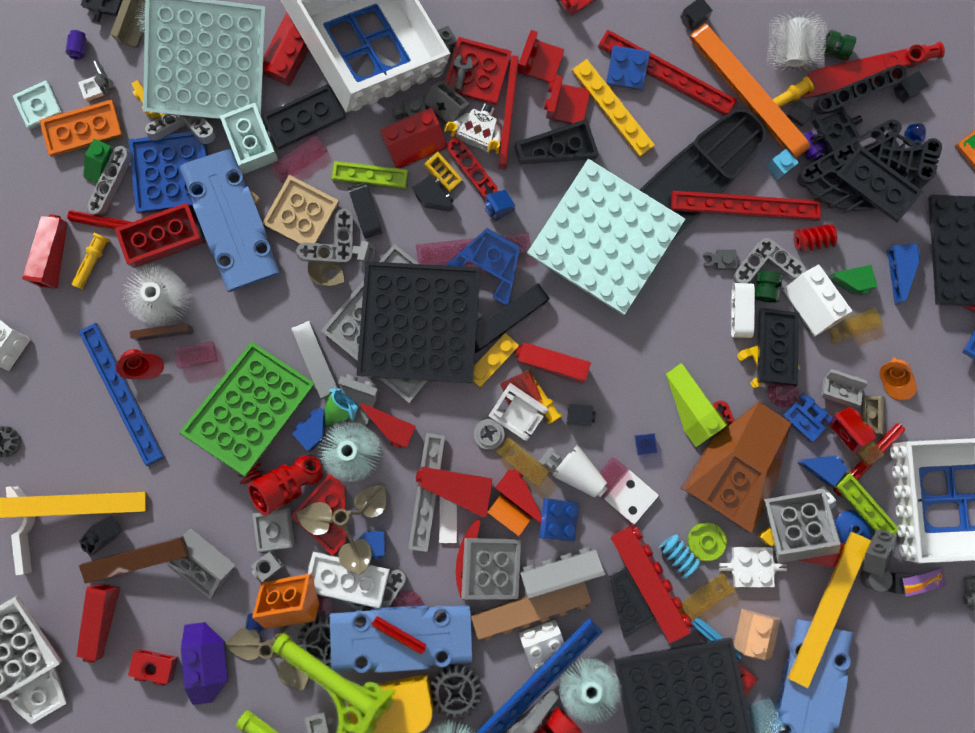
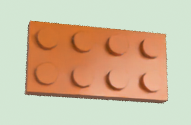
(79, 128)

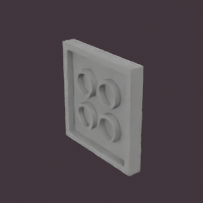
(491, 568)

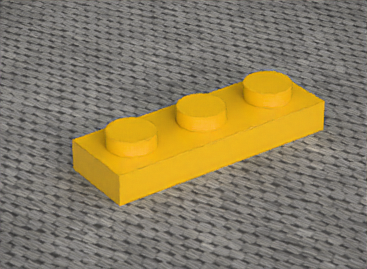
(493, 359)

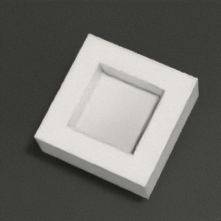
(90, 89)

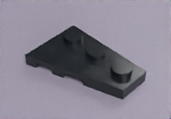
(630, 603)

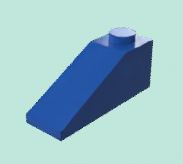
(903, 265)

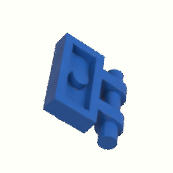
(804, 421)

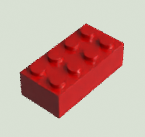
(159, 235)

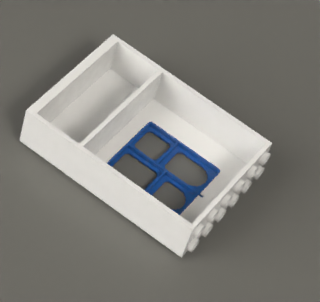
(406, 24)
(918, 538)

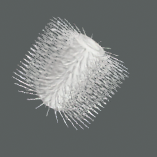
(797, 41)
(157, 296)

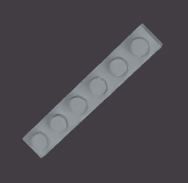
(424, 499)

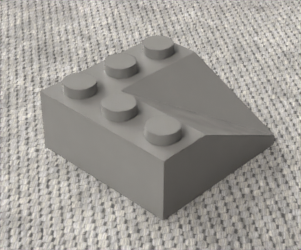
(802, 526)

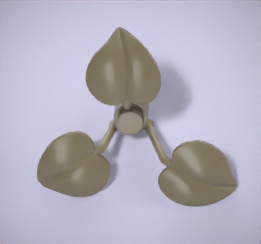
(317, 517)
(247, 646)

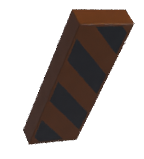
(159, 332)

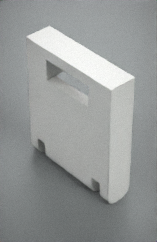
(521, 414)

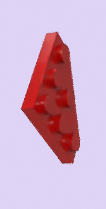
(333, 494)

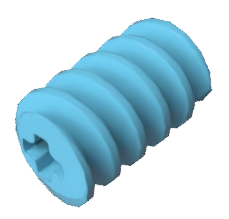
(680, 555)

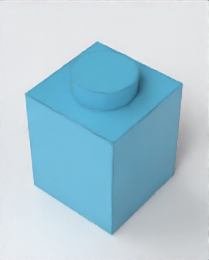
(782, 164)

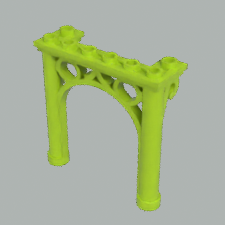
(366, 701)

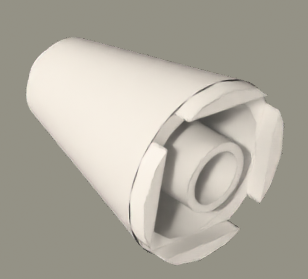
(581, 473)

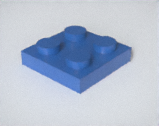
(627, 67)
(559, 520)

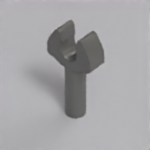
(462, 69)
(101, 80)

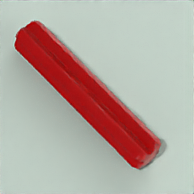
(399, 635)

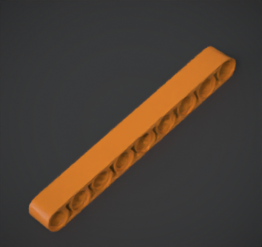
(749, 90)

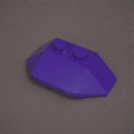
(203, 663)

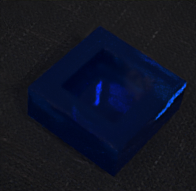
(645, 444)

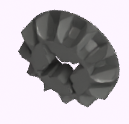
(11, 446)

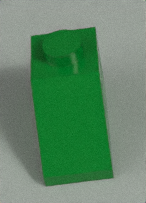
(96, 160)
(855, 280)

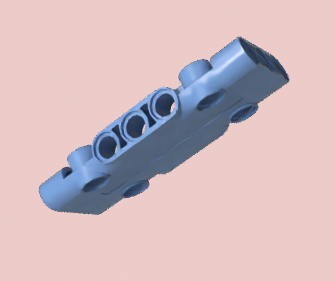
(229, 220)
(388, 655)
(821, 704)

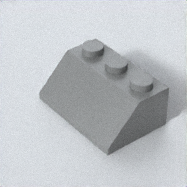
(204, 566)

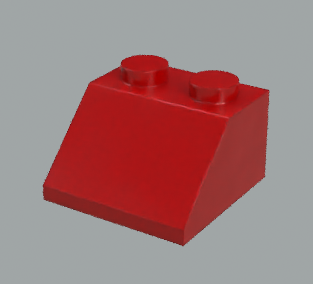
(852, 430)

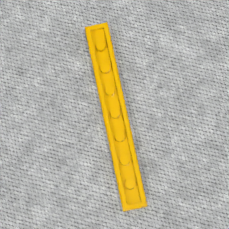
(72, 504)
(829, 609)

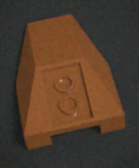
(741, 466)

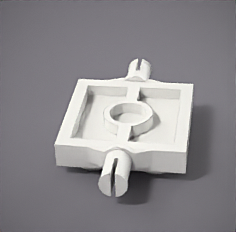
(753, 567)

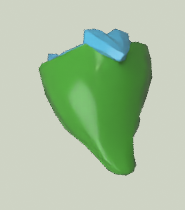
(336, 407)

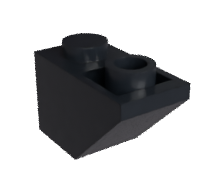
(431, 194)
(99, 535)

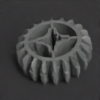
(323, 633)
(462, 697)

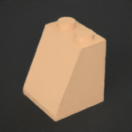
(756, 634)

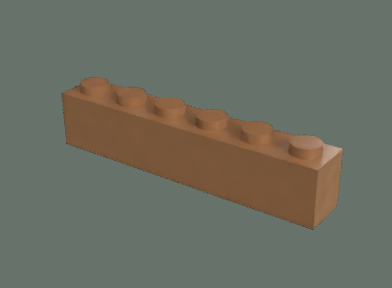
(524, 610)

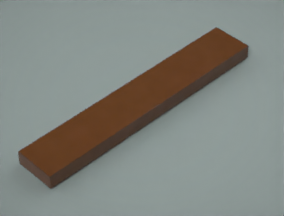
(134, 559)

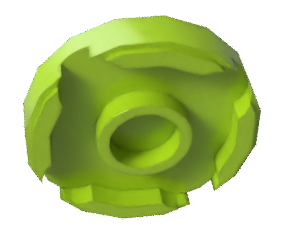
(707, 541)

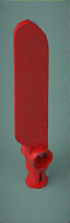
(840, 75)

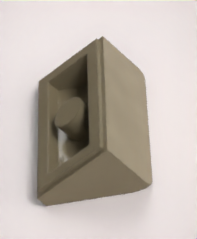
(874, 413)

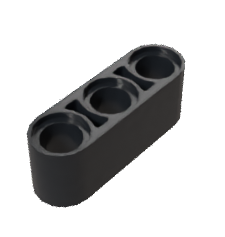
(365, 210)

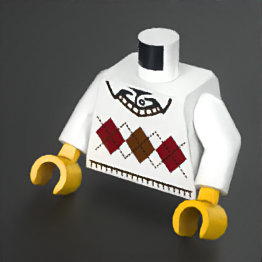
(477, 129)

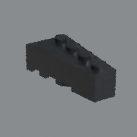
(558, 145)

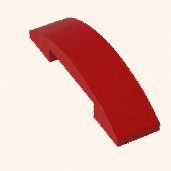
(472, 532)

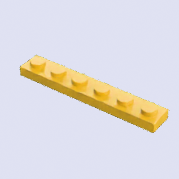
(613, 108)

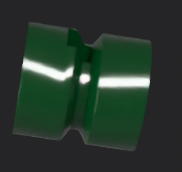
(844, 48)
(768, 286)

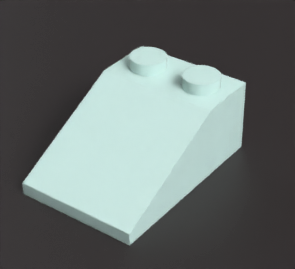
(249, 138)

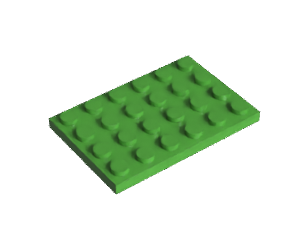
(247, 409)

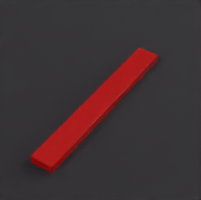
(675, 77)
(745, 205)

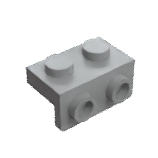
(843, 388)

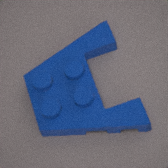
(493, 255)

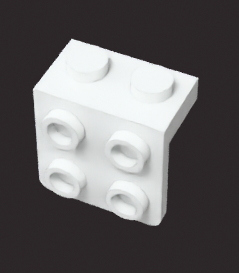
(11, 345)
(541, 643)

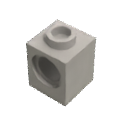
(275, 565)

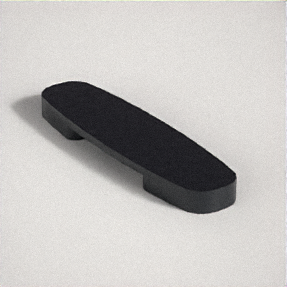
(710, 160)

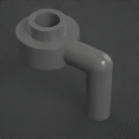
(969, 598)

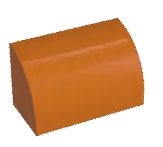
(509, 514)

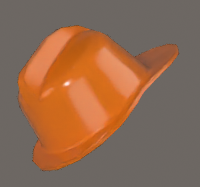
(898, 379)

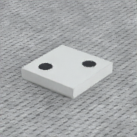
(631, 497)

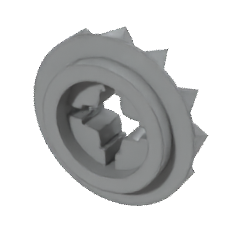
(492, 425)

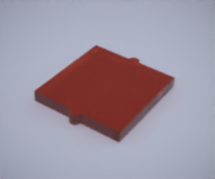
(525, 383)

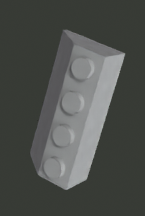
(562, 572)

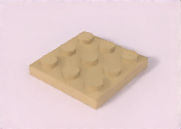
(300, 212)

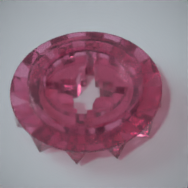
(781, 400)
(407, 596)

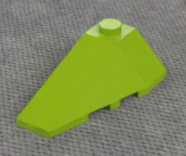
(695, 410)

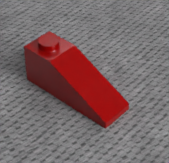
(392, 428)
(517, 491)

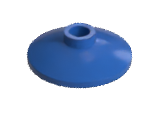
(846, 521)

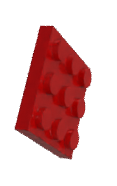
(488, 70)

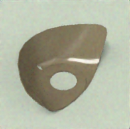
(317, 271)

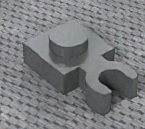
(723, 259)

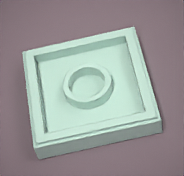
(37, 104)

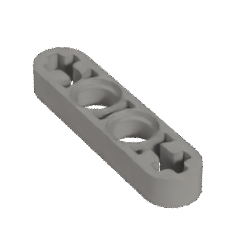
(112, 182)

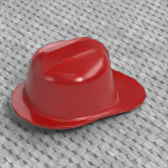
(139, 365)

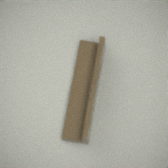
(125, 26)

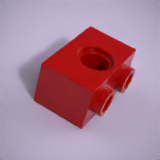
(164, 664)

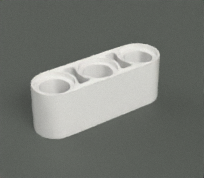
(742, 310)

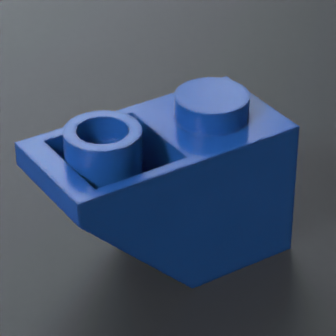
(499, 204)
(312, 430)
(377, 542)

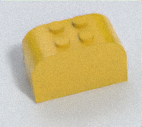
(411, 706)

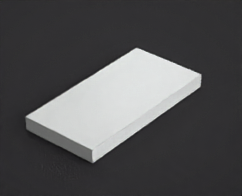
(339, 583)

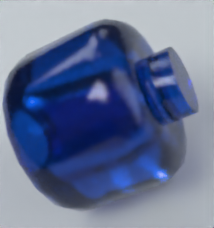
(916, 132)
(251, 624)

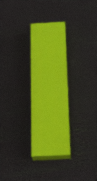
(370, 174)
(865, 504)

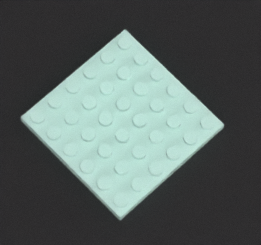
(202, 57)
(605, 236)

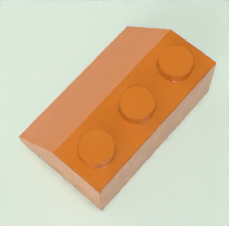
(286, 602)

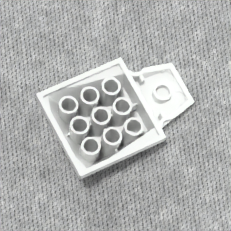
(27, 664)

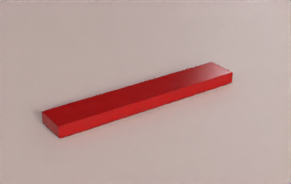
(508, 112)

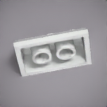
(817, 300)

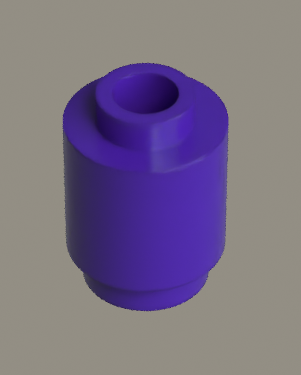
(76, 44)
(816, 150)

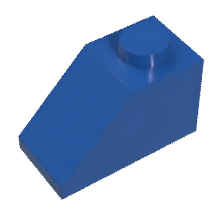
(827, 468)

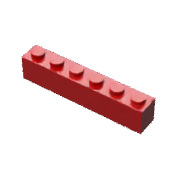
(652, 583)

